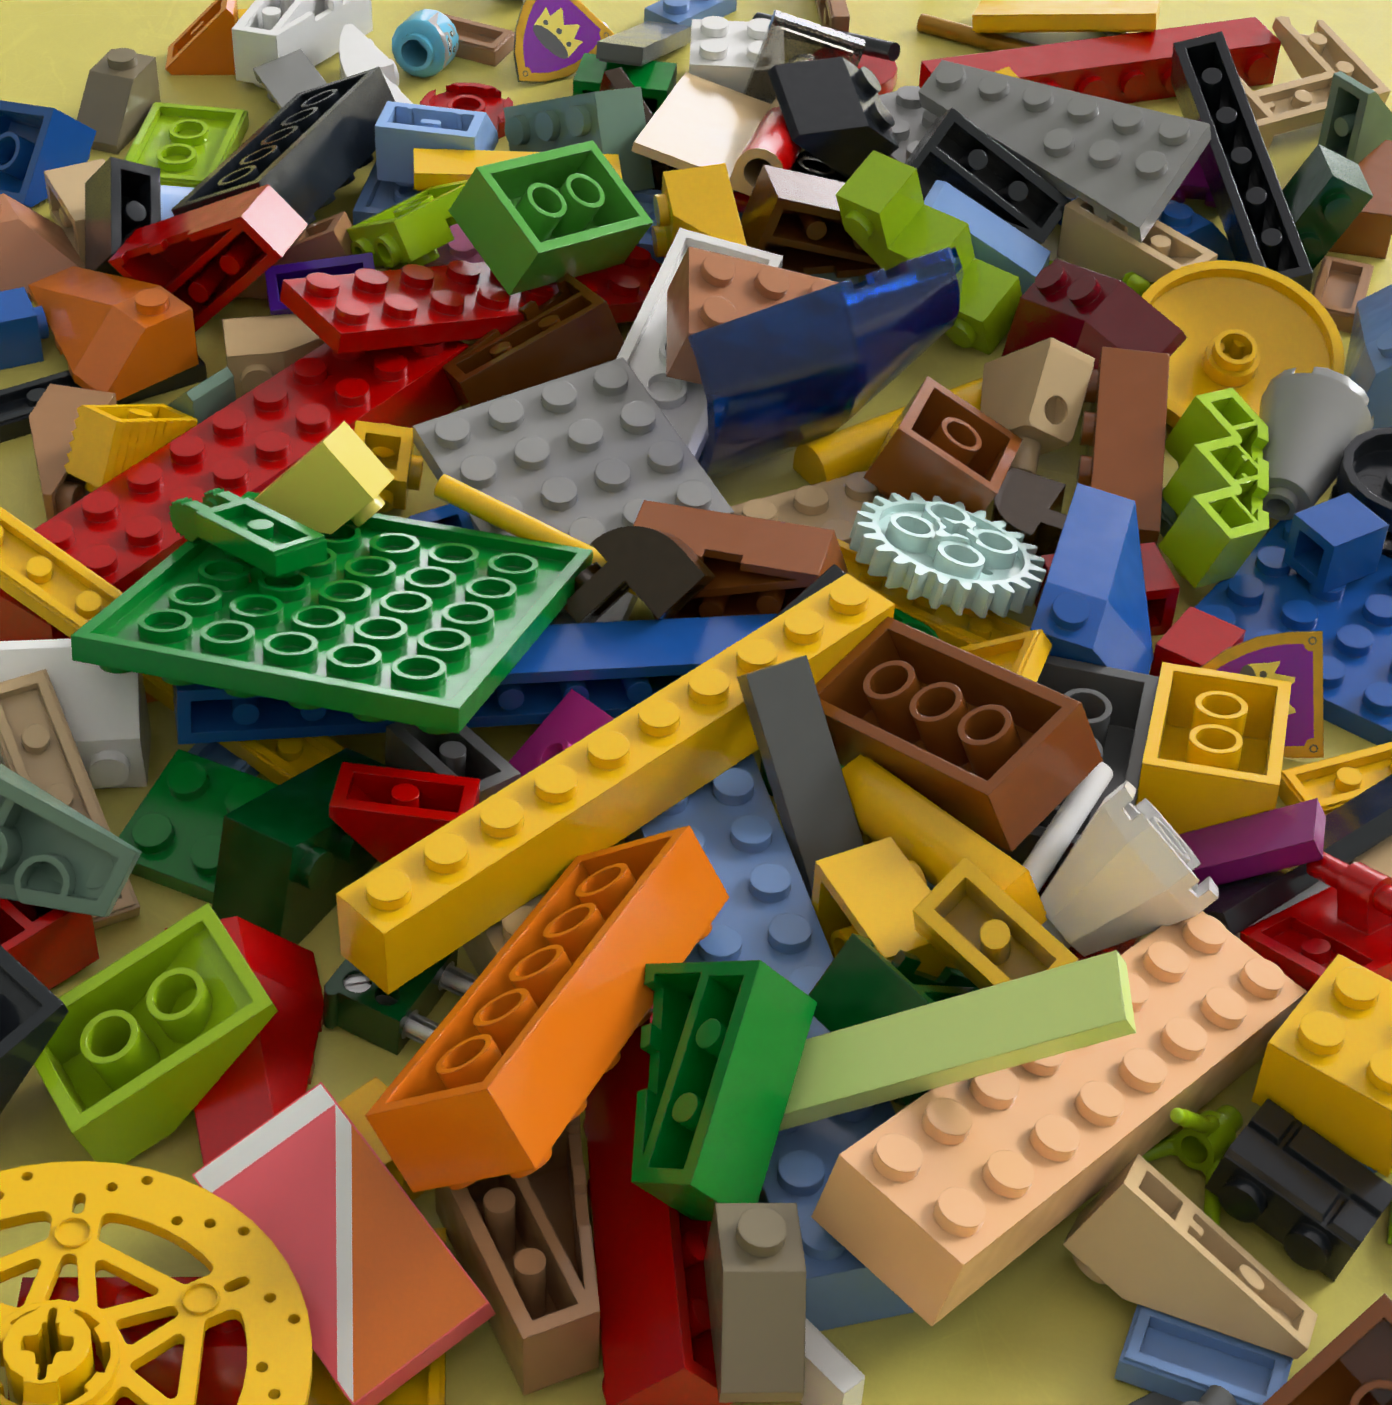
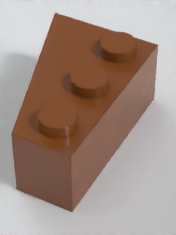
(755, 560)

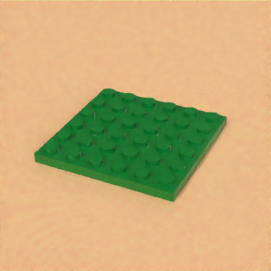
(392, 627)

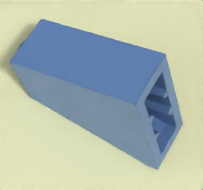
(992, 237)

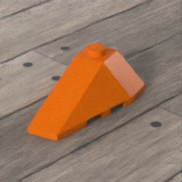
(116, 329)

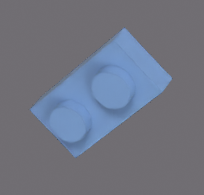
(683, 11)

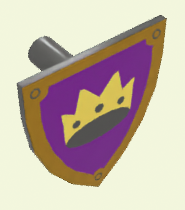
(554, 38)
(1291, 658)

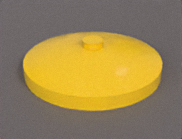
(1240, 330)

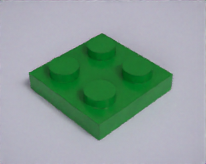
(183, 822)

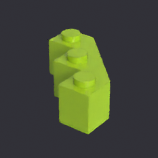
(892, 224)
(1216, 487)

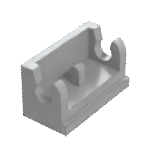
(288, 77)

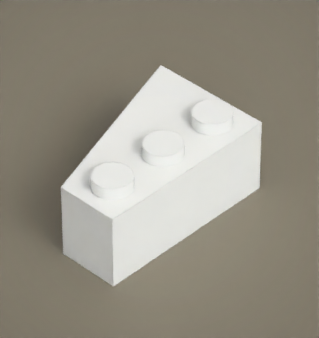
(284, 26)

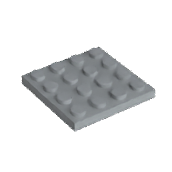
(570, 453)

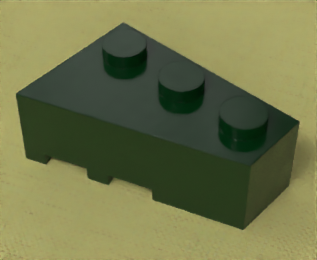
(287, 856)
(867, 987)

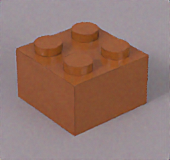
(944, 451)

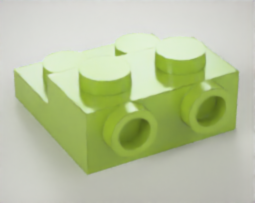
(408, 229)

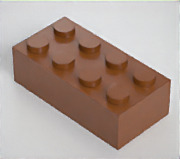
(958, 730)

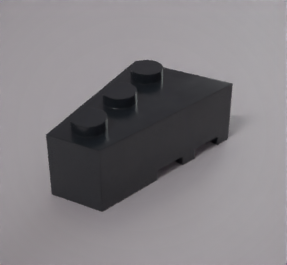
(988, 174)

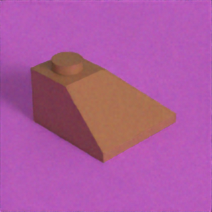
(31, 246)

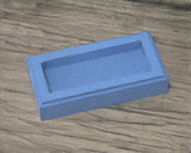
(1187, 1359)

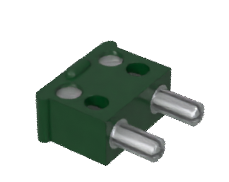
(395, 1018)

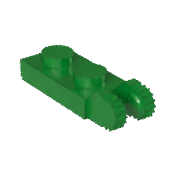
(249, 532)

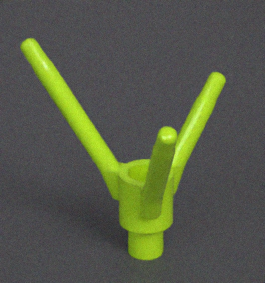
(1201, 1145)

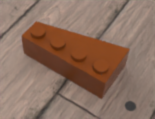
(1127, 431)

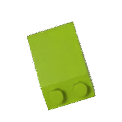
(152, 1037)

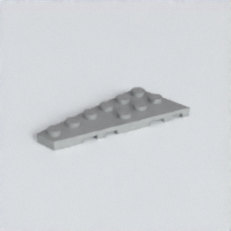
(1083, 145)

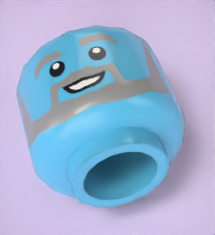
(425, 43)

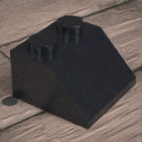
(834, 111)

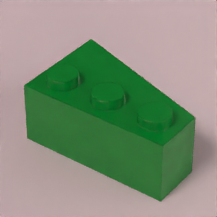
(717, 1082)

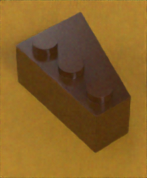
(803, 223)
(553, 341)

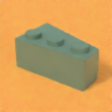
(606, 117)

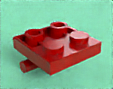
(1343, 919)

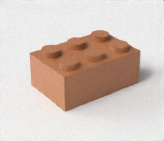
(718, 289)

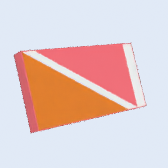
(367, 1261)

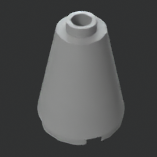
(1308, 428)

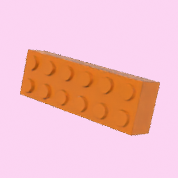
(547, 1015)

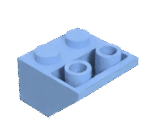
(426, 127)

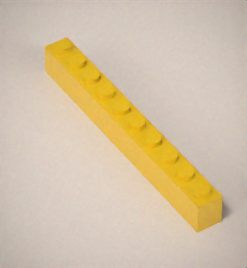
(584, 797)

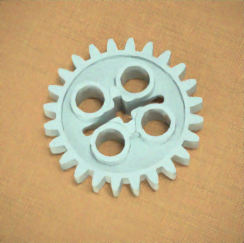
(947, 555)

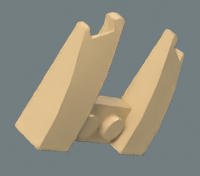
(1305, 99)

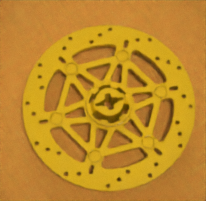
(50, 1341)

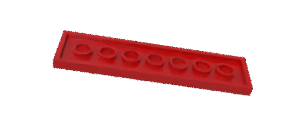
(441, 302)

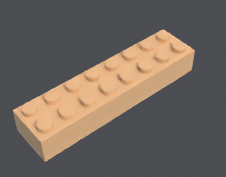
(1006, 1156)

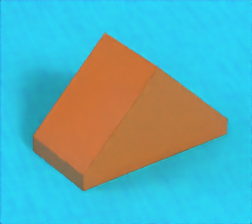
(206, 43)

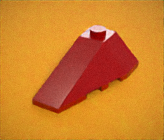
(281, 1056)

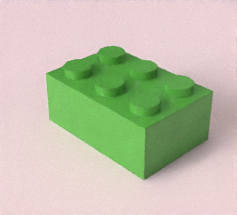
(549, 216)

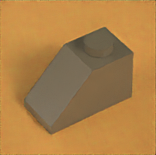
(119, 97)
(757, 1301)

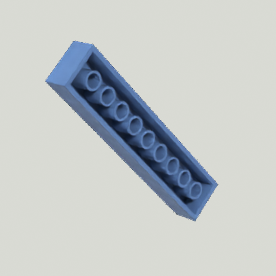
(776, 923)

